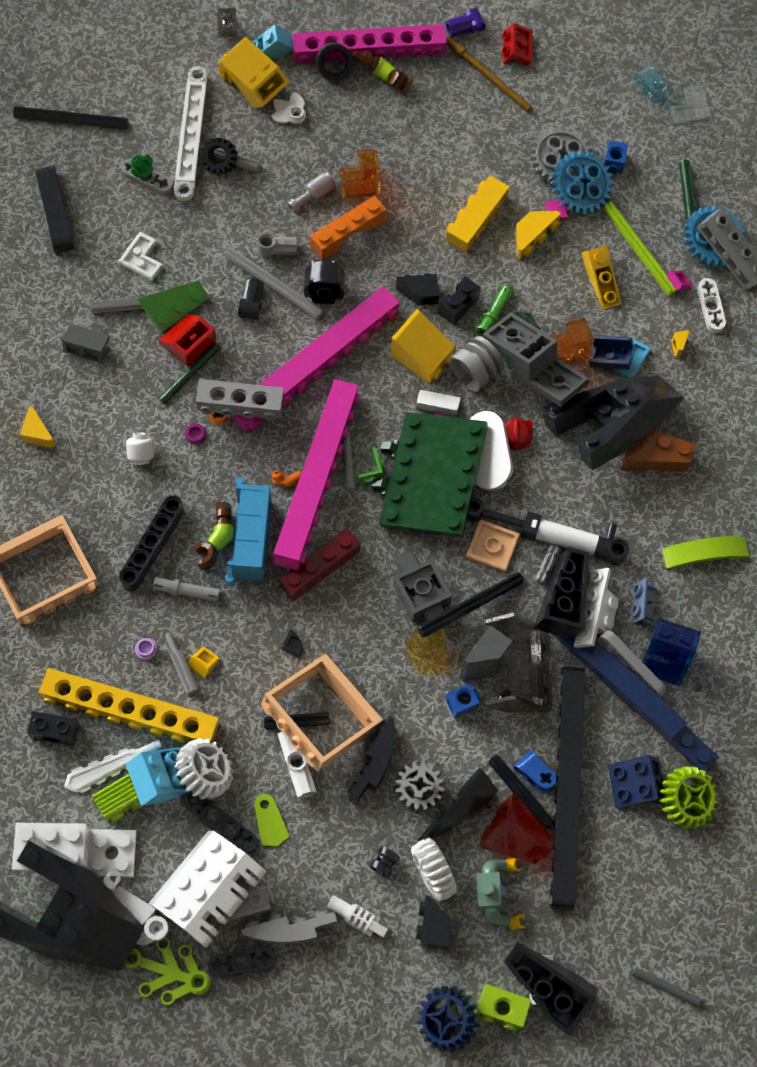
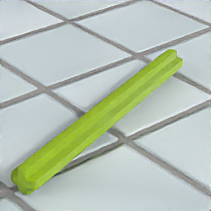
(639, 248)

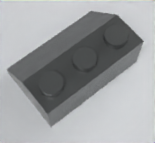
(487, 656)

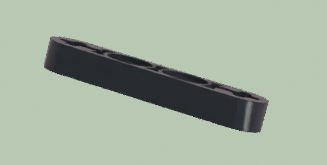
(221, 821)

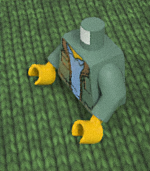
(493, 893)

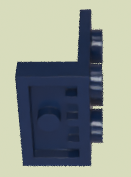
(636, 781)

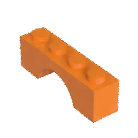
(332, 236)

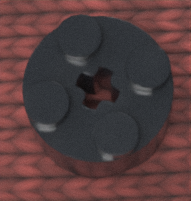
(324, 281)

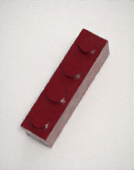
(320, 564)

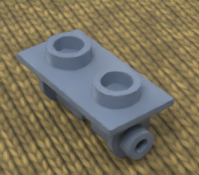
(643, 592)

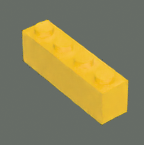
(477, 213)

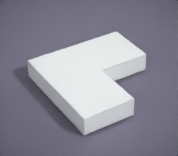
(137, 258)

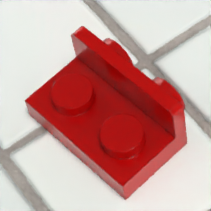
(517, 44)

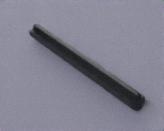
(70, 117)
(470, 604)

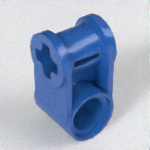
(534, 771)

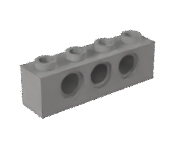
(232, 391)

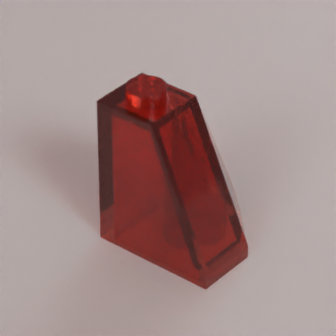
(517, 833)

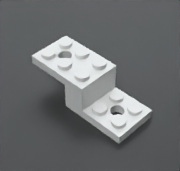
(82, 845)

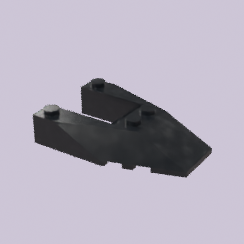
(623, 410)
(82, 920)

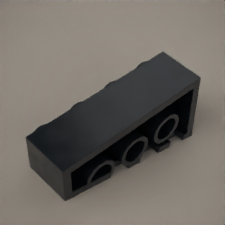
(565, 598)

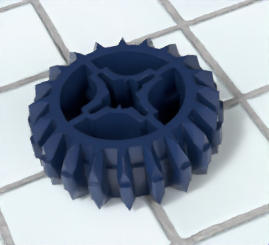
(450, 1009)

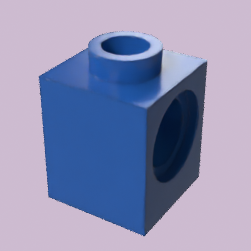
(618, 151)
(458, 709)

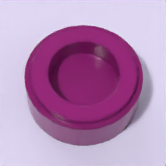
(195, 433)

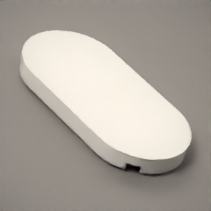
(496, 458)

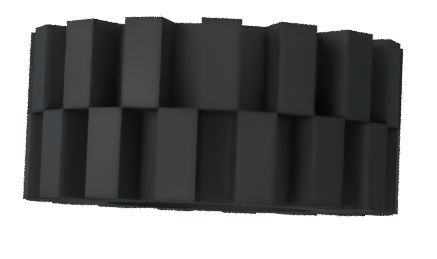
(208, 151)

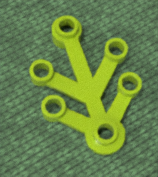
(171, 973)

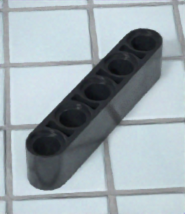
(54, 209)
(152, 533)

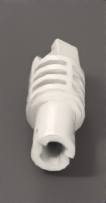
(357, 917)

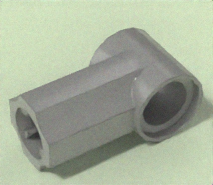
(276, 245)

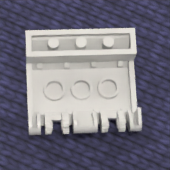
(206, 883)

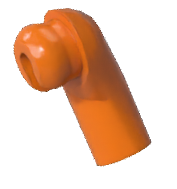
(285, 481)

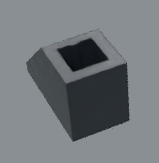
(419, 288)
(435, 925)

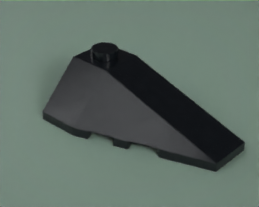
(471, 800)
(557, 990)

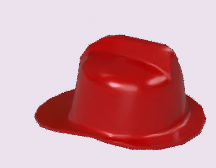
(519, 433)

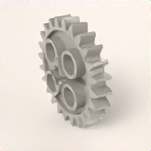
(543, 151)

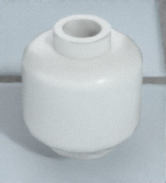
(140, 449)

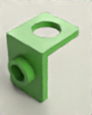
(377, 475)

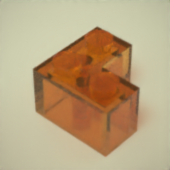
(363, 179)
(575, 341)

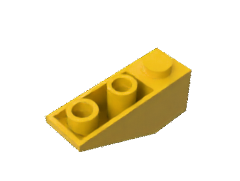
(601, 275)

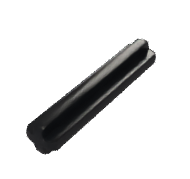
(301, 720)

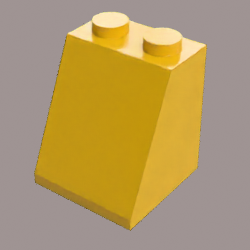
(422, 347)

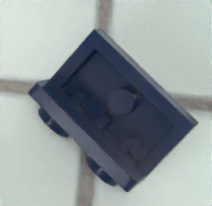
(612, 352)

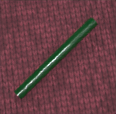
(189, 373)

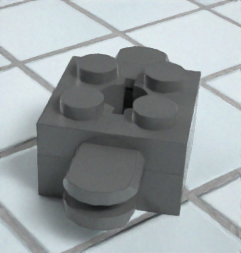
(421, 587)

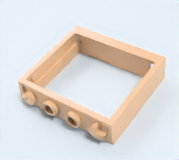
(31, 539)
(343, 689)

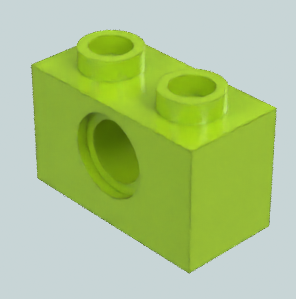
(517, 1006)

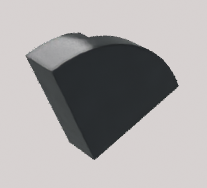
(292, 644)

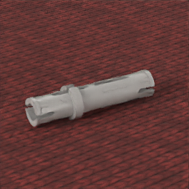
(186, 589)

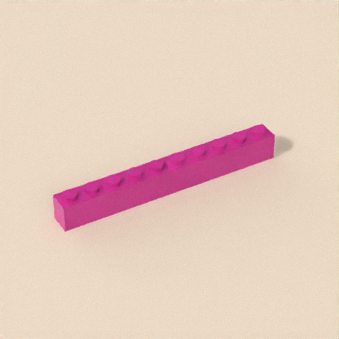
(327, 349)
(316, 476)

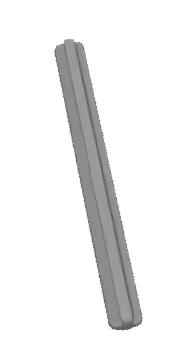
(273, 283)

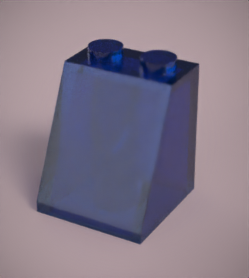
(670, 650)

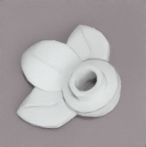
(286, 110)

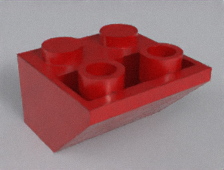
(189, 338)

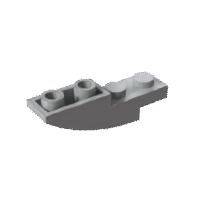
(279, 931)

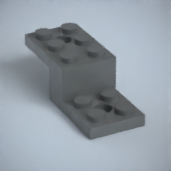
(536, 359)

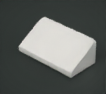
(438, 403)

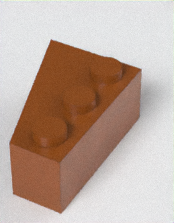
(660, 453)

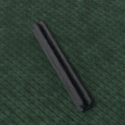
(520, 790)

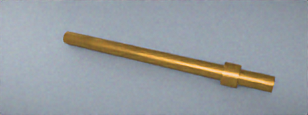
(461, 51)

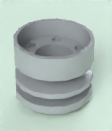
(479, 361)

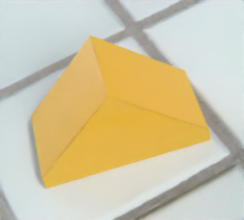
(34, 431)

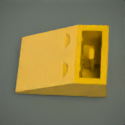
(253, 73)

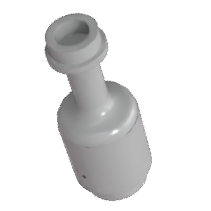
(314, 190)

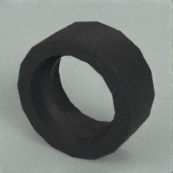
(334, 76)

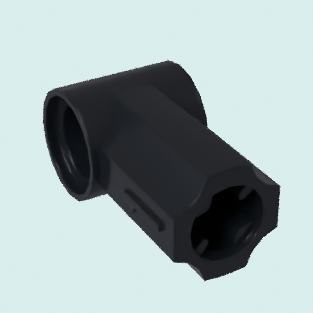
(251, 301)

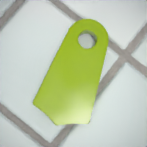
(270, 822)

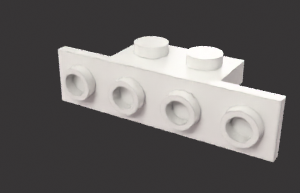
(600, 608)

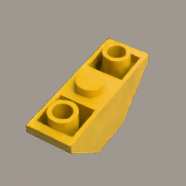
(533, 230)

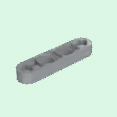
(622, 653)

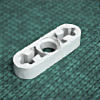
(714, 298)

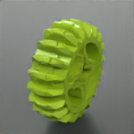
(681, 796)

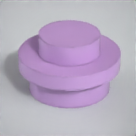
(146, 649)

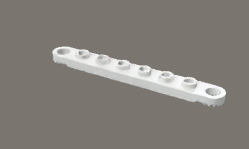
(190, 133)

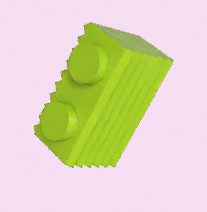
(117, 799)

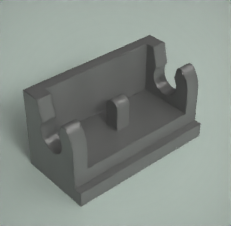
(85, 343)

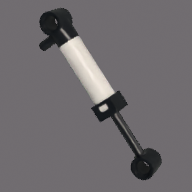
(536, 528)

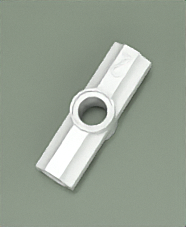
(300, 776)

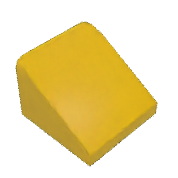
(678, 342)
(203, 661)

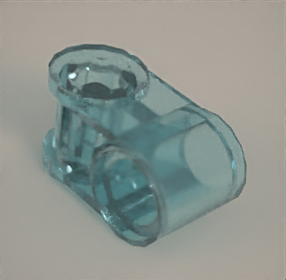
(651, 83)

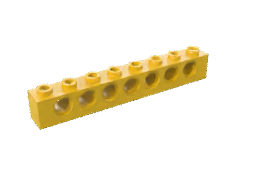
(56, 680)

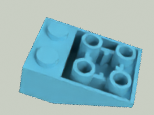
(155, 776)

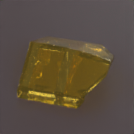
(427, 653)

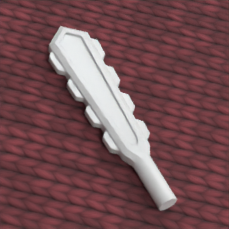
(96, 773)

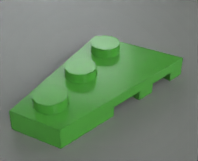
(172, 304)

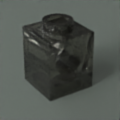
(227, 22)

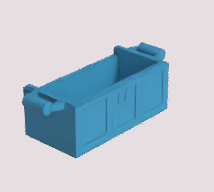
(250, 533)

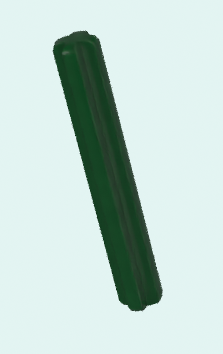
(687, 188)

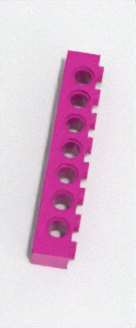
(379, 41)

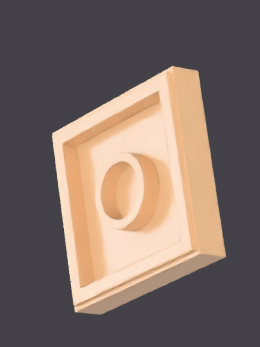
(492, 545)

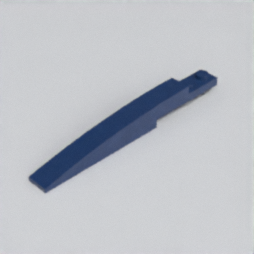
(644, 702)

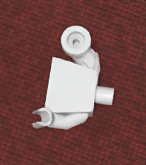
(154, 926)

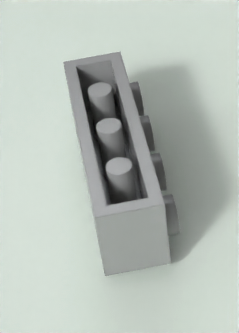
(731, 247)

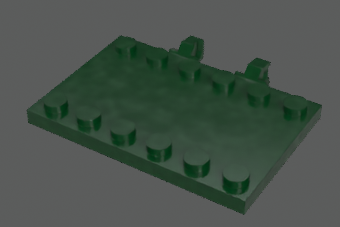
(431, 474)

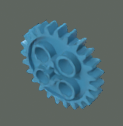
(565, 181)
(696, 244)

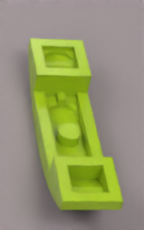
(705, 550)

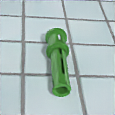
(491, 317)

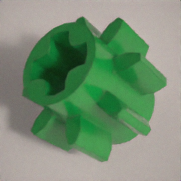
(141, 165)

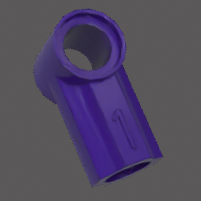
(469, 22)

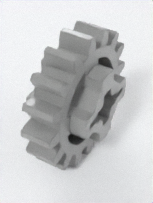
(428, 787)

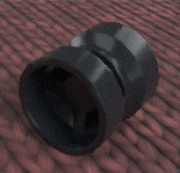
(384, 861)

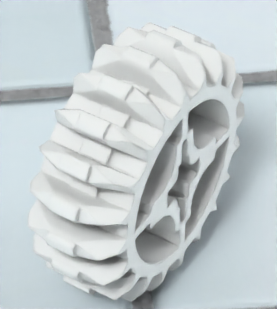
(204, 768)
(434, 869)

